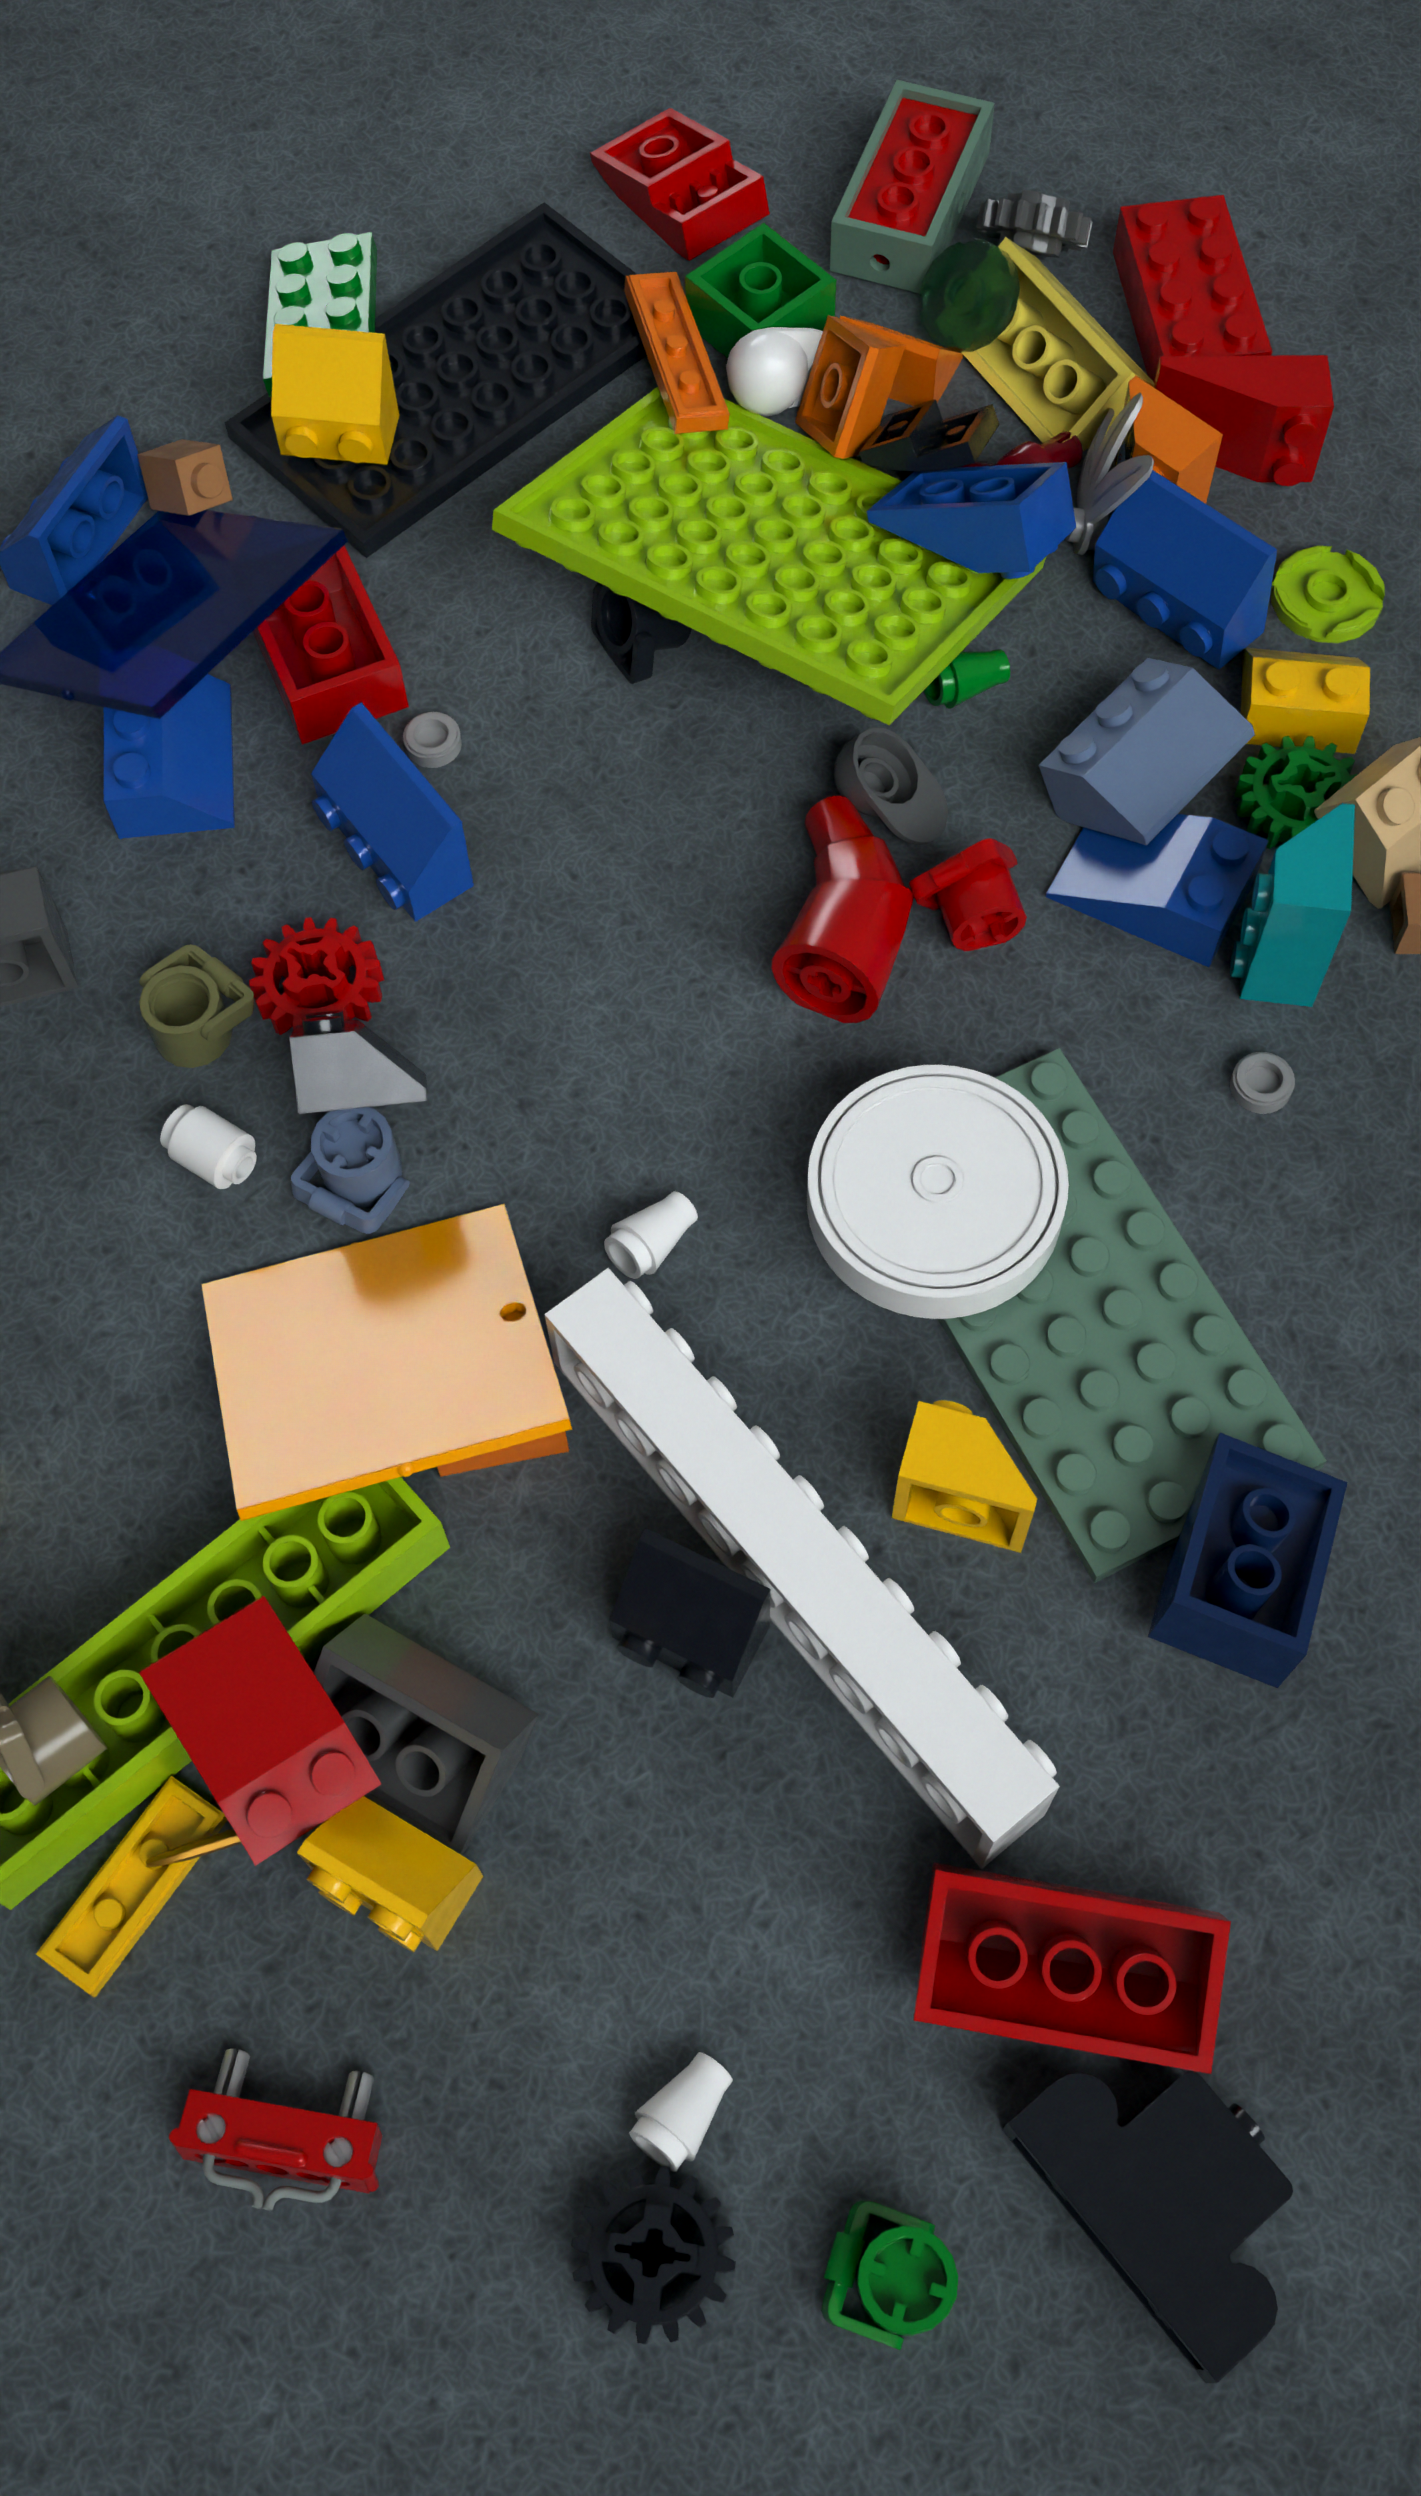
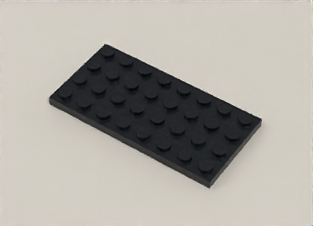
(476, 374)

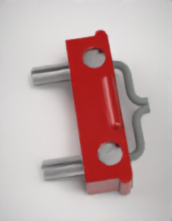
(279, 2138)

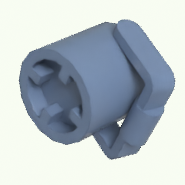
(357, 1166)

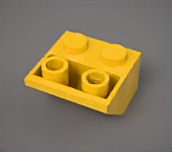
(393, 1870)

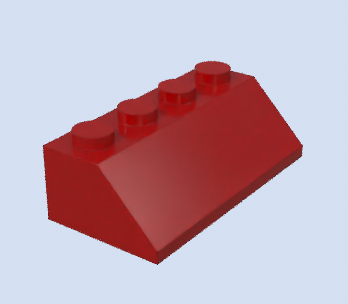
(1072, 1967)

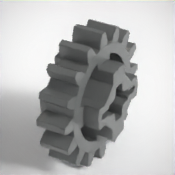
(1035, 223)

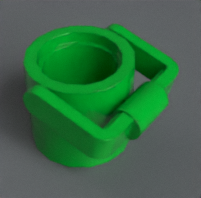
(902, 2280)

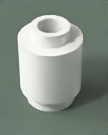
(209, 1146)

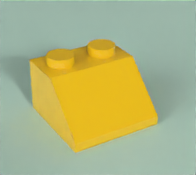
(333, 394)
(1305, 697)
(962, 1479)

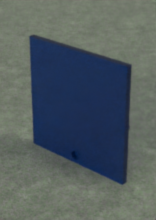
(165, 609)

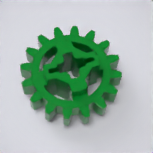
(1297, 786)

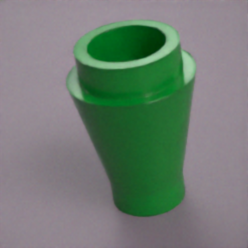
(968, 676)

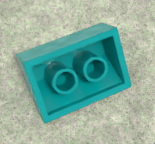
(1297, 914)

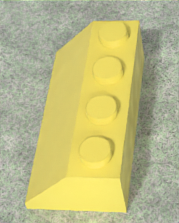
(1055, 358)

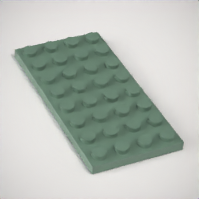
(1118, 1352)

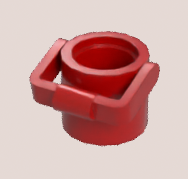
(974, 895)

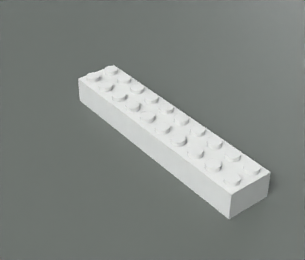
(822, 1592)

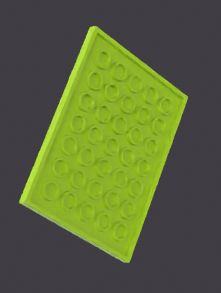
(759, 551)

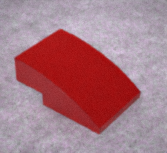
(682, 182)

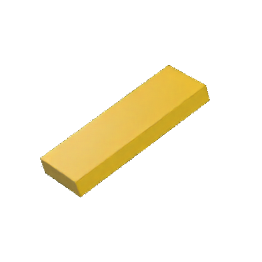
(126, 1892)

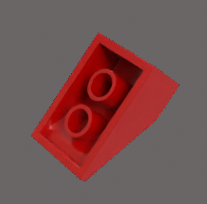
(1264, 406)
(260, 1729)

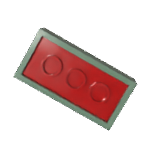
(910, 185)

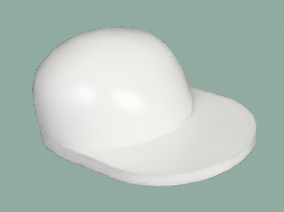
(772, 368)

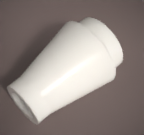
(648, 1236)
(679, 2114)

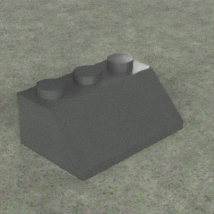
(425, 1727)

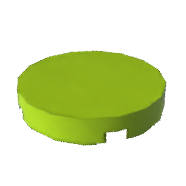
(1326, 610)

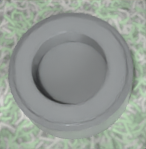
(432, 739)
(1262, 1082)

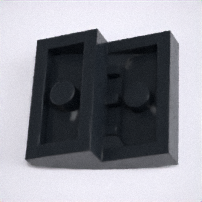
(923, 441)

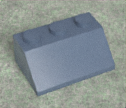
(1144, 752)

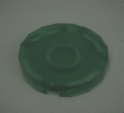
(969, 295)

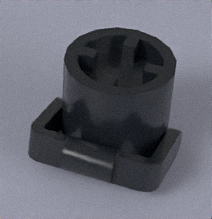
(632, 632)

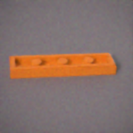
(676, 353)

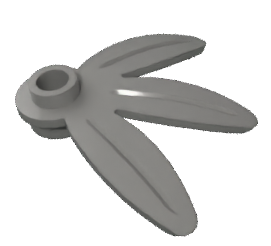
(1102, 490)

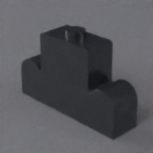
(1165, 2204)

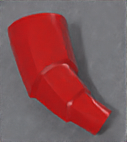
(850, 922)

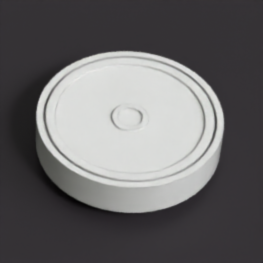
(936, 1191)

